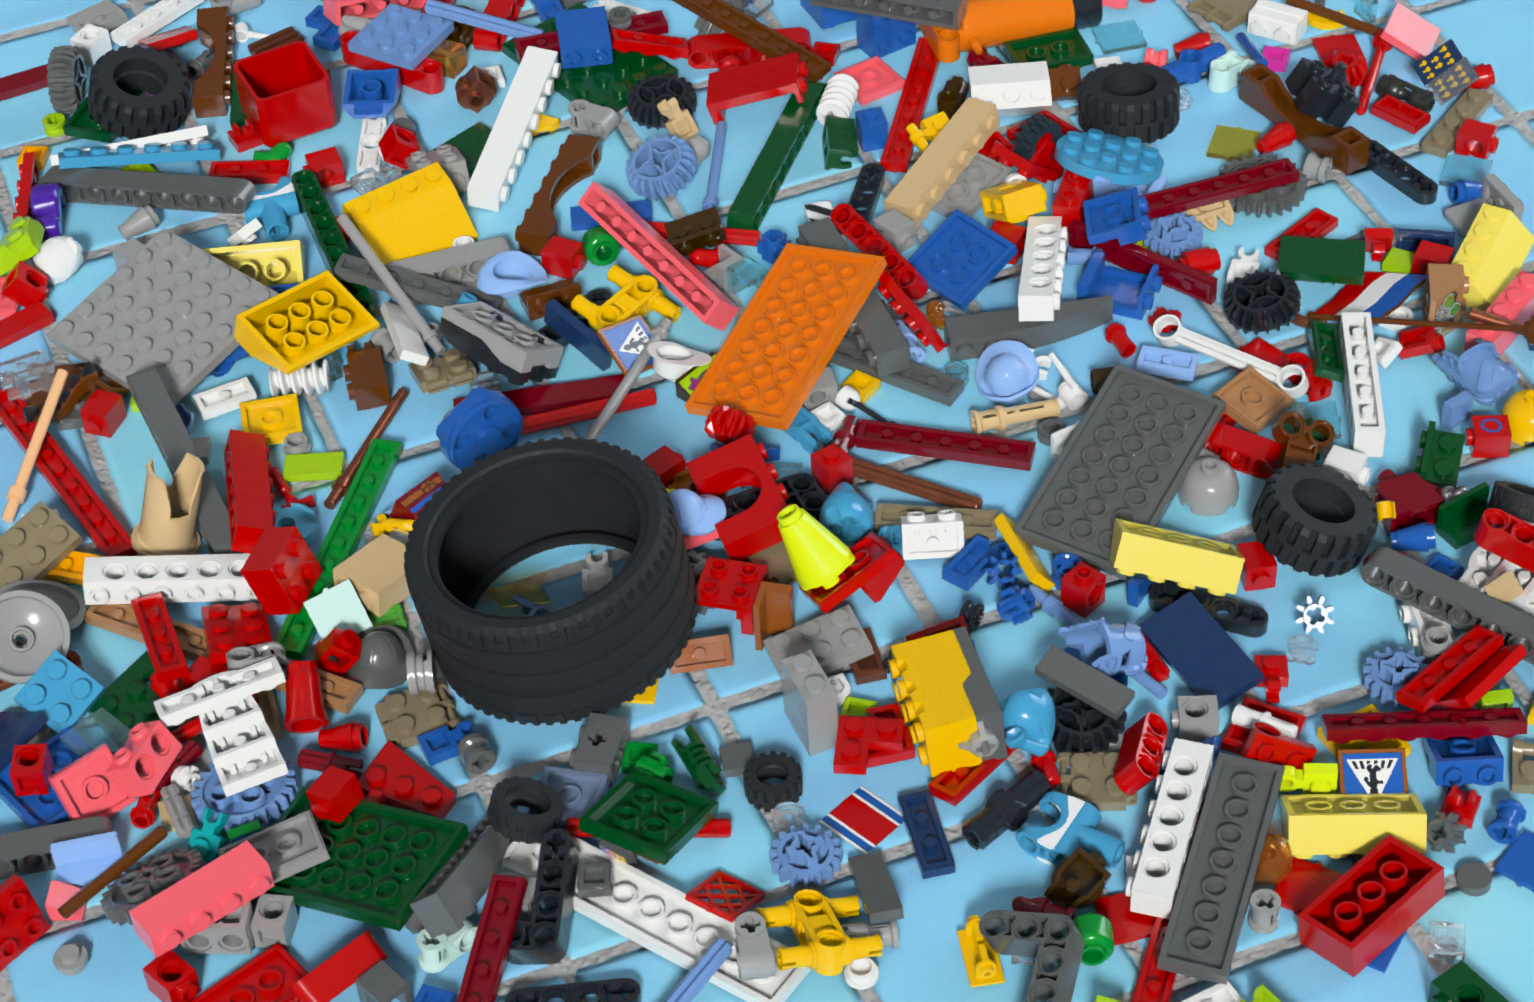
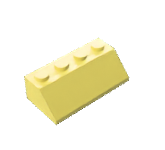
(1492, 254)
(266, 262)
(1175, 557)
(1351, 822)

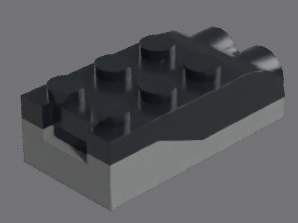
(500, 342)

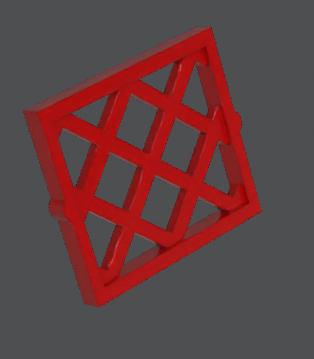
(695, 894)

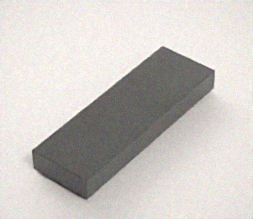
(1084, 682)
(875, 888)

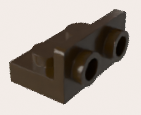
(696, 231)

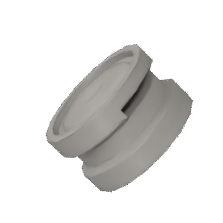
(421, 672)

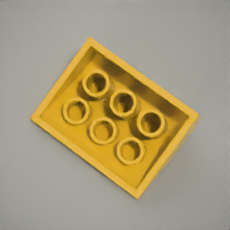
(411, 215)
(303, 324)

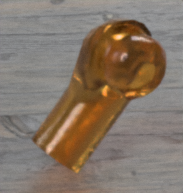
(936, 314)

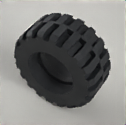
(144, 71)
(1130, 101)
(1314, 520)

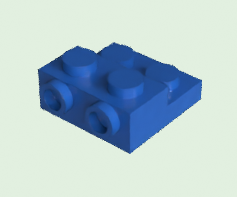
(1117, 216)
(1464, 761)

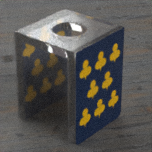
(1445, 72)

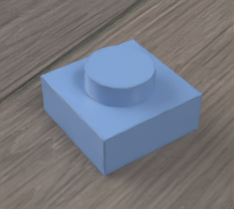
(1456, 410)

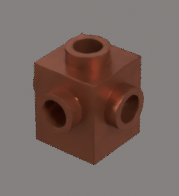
(475, 89)

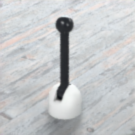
(850, 399)

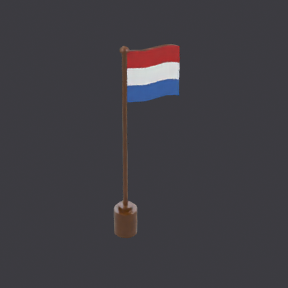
(1385, 293)

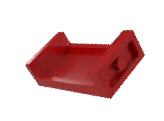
(756, 83)

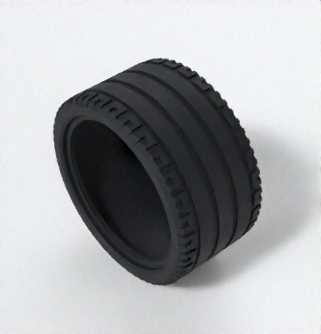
(577, 656)

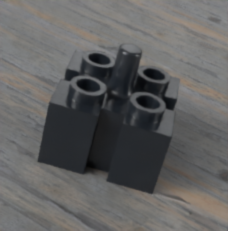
(1323, 91)

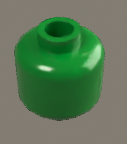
(600, 246)
(1098, 937)

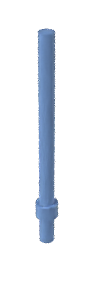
(715, 168)
(1054, 607)

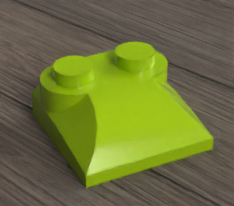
(20, 242)

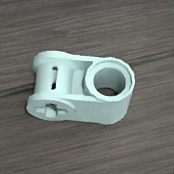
(1226, 71)
(444, 947)

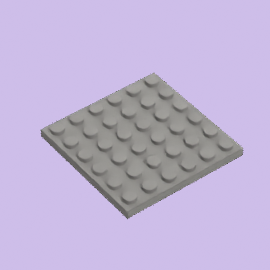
(164, 311)

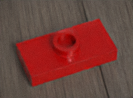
(1400, 114)

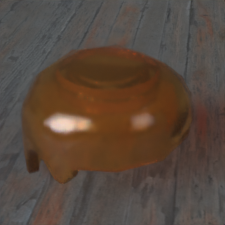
(1275, 860)

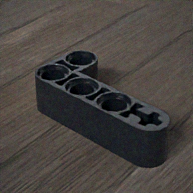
(801, 490)
(548, 897)

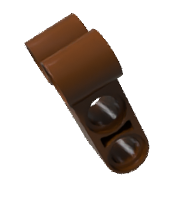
(1300, 446)

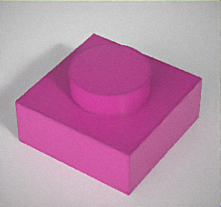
(1277, 58)

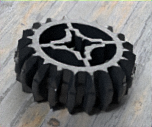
(646, 95)
(1261, 301)
(1093, 733)

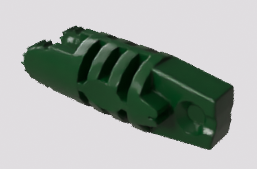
(700, 762)

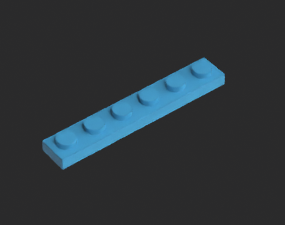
(127, 155)

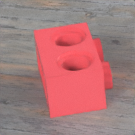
(144, 758)

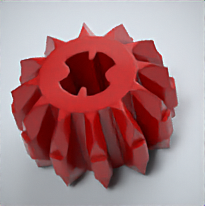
(1356, 66)
(728, 424)

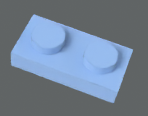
(1167, 363)

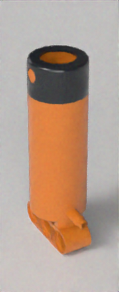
(1000, 21)

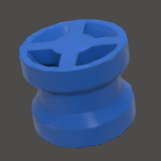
(1061, 565)

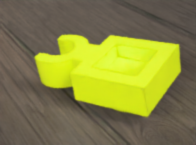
(1312, 779)

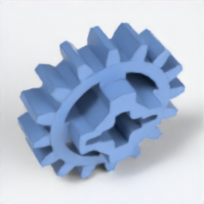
(1174, 234)
(1390, 672)
(805, 856)

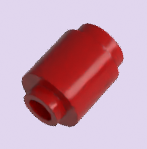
(1202, 259)

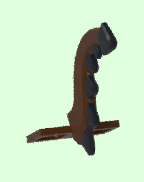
(77, 387)

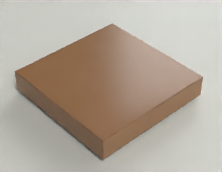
(1253, 400)

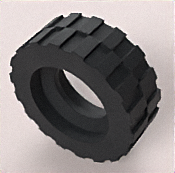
(1513, 499)
(527, 793)

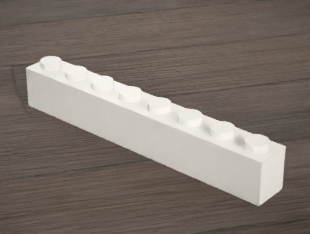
(513, 129)

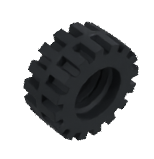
(772, 767)

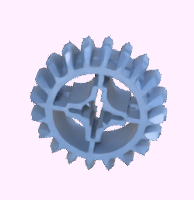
(655, 182)

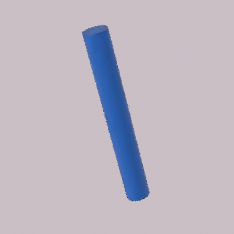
(1251, 49)

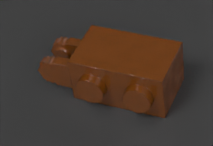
(367, 376)

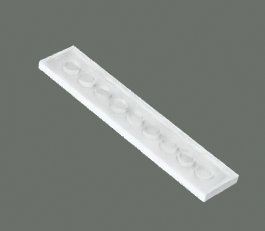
(661, 921)

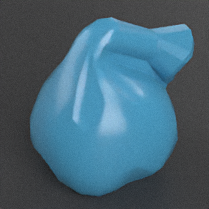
(847, 514)
(1029, 720)

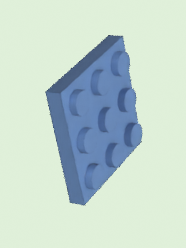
(401, 36)

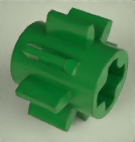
(656, 766)

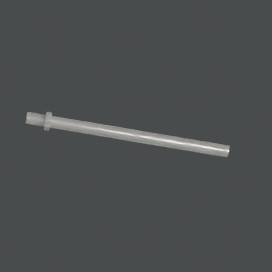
(658, 333)
(430, 336)

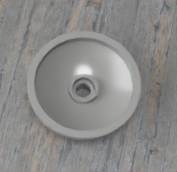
(65, 597)
(40, 623)

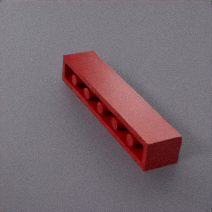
(248, 489)

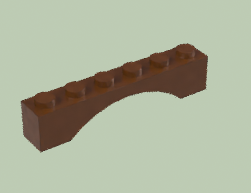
(212, 89)
(1267, 95)
(575, 162)

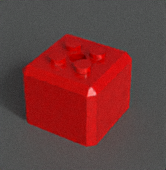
(285, 93)

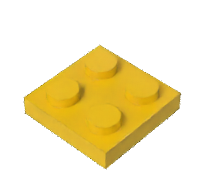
(272, 417)

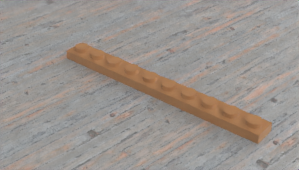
(337, 691)

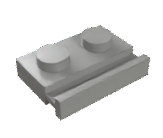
(101, 14)

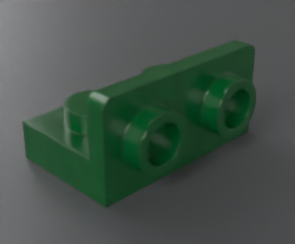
(1440, 457)

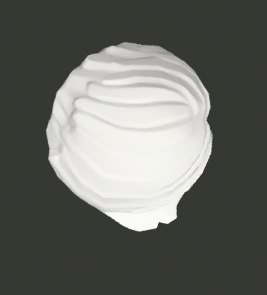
(59, 258)

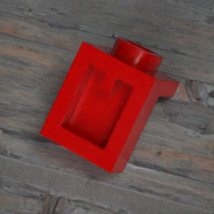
(1420, 341)

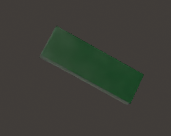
(1325, 350)

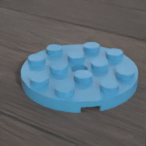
(1109, 156)

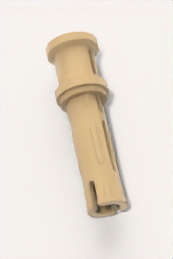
(1001, 417)

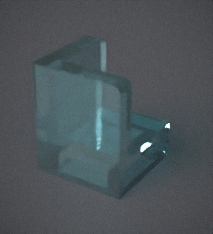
(745, 274)

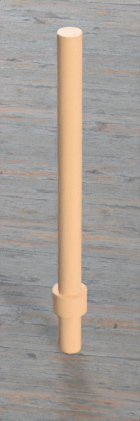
(17, 492)

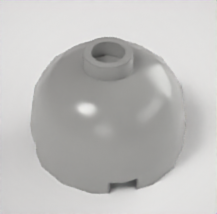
(1209, 487)

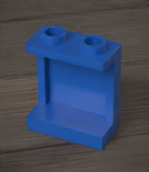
(583, 37)
(1130, 290)

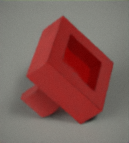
(244, 137)
(1378, 242)
(1463, 804)

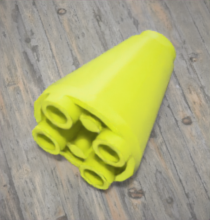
(812, 549)

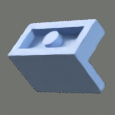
(85, 858)

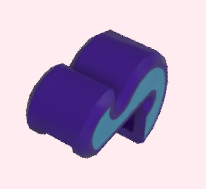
(46, 208)

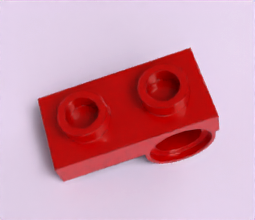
(1271, 746)

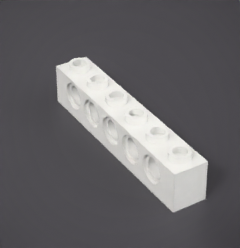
(1042, 268)
(1362, 384)
(175, 576)
(1171, 828)

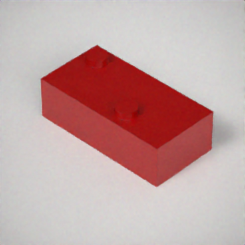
(1371, 905)

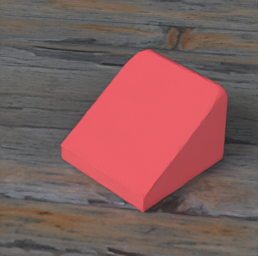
(58, 895)

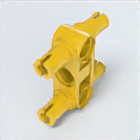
(635, 297)
(819, 933)

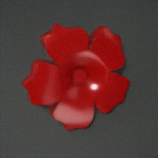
(1160, 312)

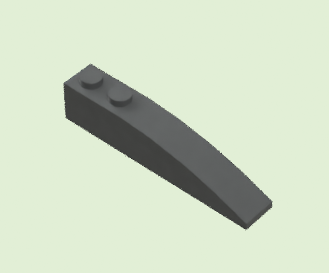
(971, 334)
(461, 881)

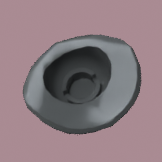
(381, 658)

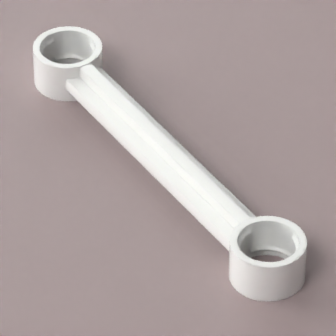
(1229, 355)

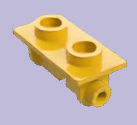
(980, 959)

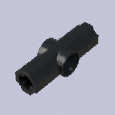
(1006, 810)

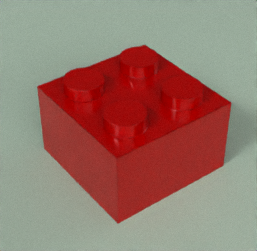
(281, 570)

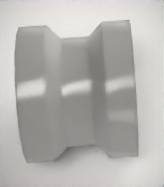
(1317, 167)

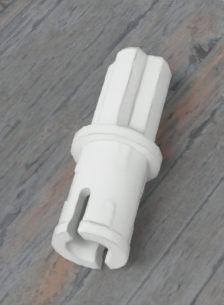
(1247, 717)

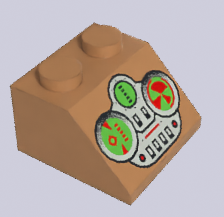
(1444, 294)

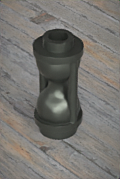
(1396, 87)

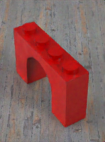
(736, 466)

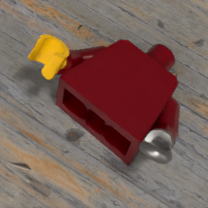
(1409, 500)

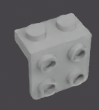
(448, 158)
(1493, 193)

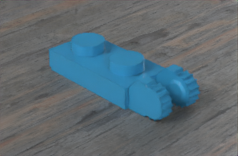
(803, 426)

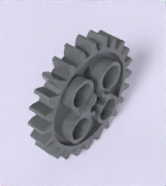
(1268, 200)
(147, 881)

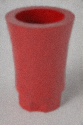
(304, 699)

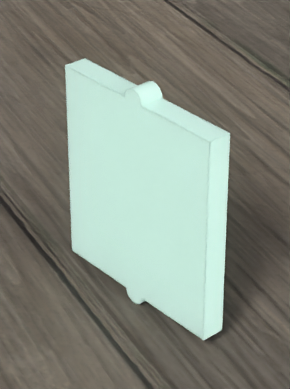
(338, 608)

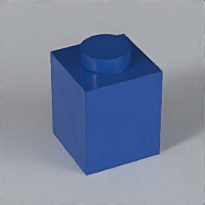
(871, 129)

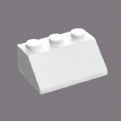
(1013, 87)

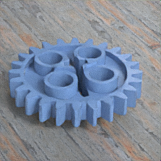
(248, 805)

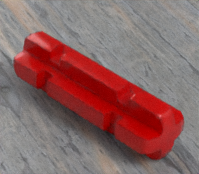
(1155, 665)

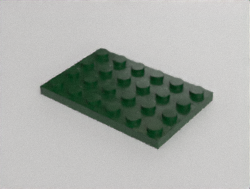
(601, 84)
(375, 862)

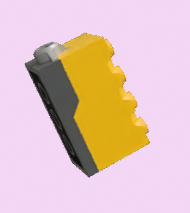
(947, 701)

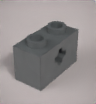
(601, 745)

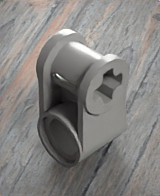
(593, 120)
(245, 656)
(753, 947)

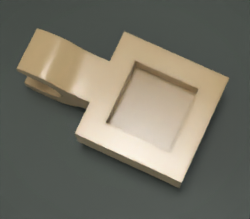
(680, 121)

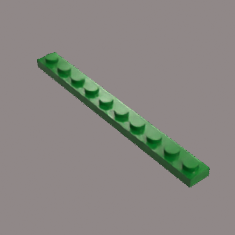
(343, 537)

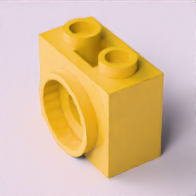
(1013, 201)

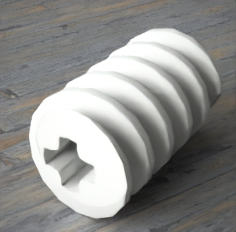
(838, 97)
(302, 379)

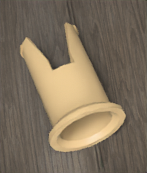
(170, 511)

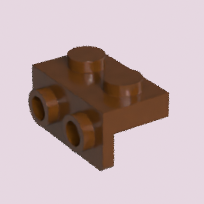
(1064, 82)

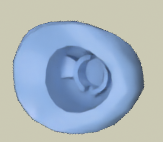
(510, 274)
(1006, 372)
(696, 512)

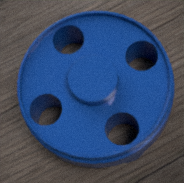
(479, 427)

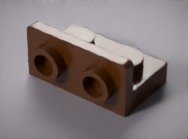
(535, 299)

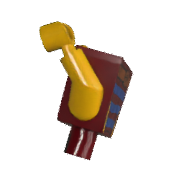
(408, 506)

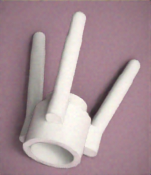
(1069, 391)

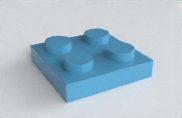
(59, 693)

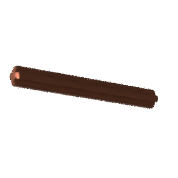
(914, 486)

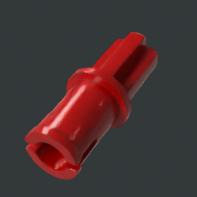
(1047, 766)

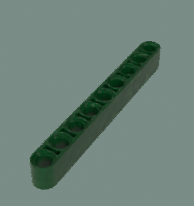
(775, 160)
(326, 230)

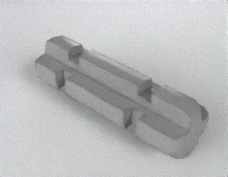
(177, 810)

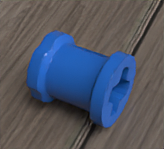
(1505, 825)

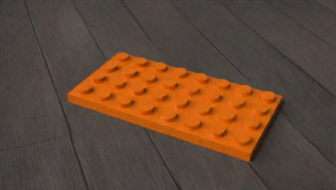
(787, 334)

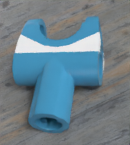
(272, 209)
(1073, 827)

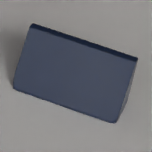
(1411, 238)

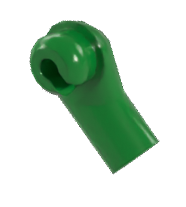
(279, 152)

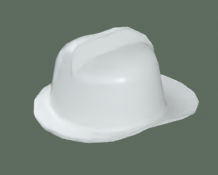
(674, 360)

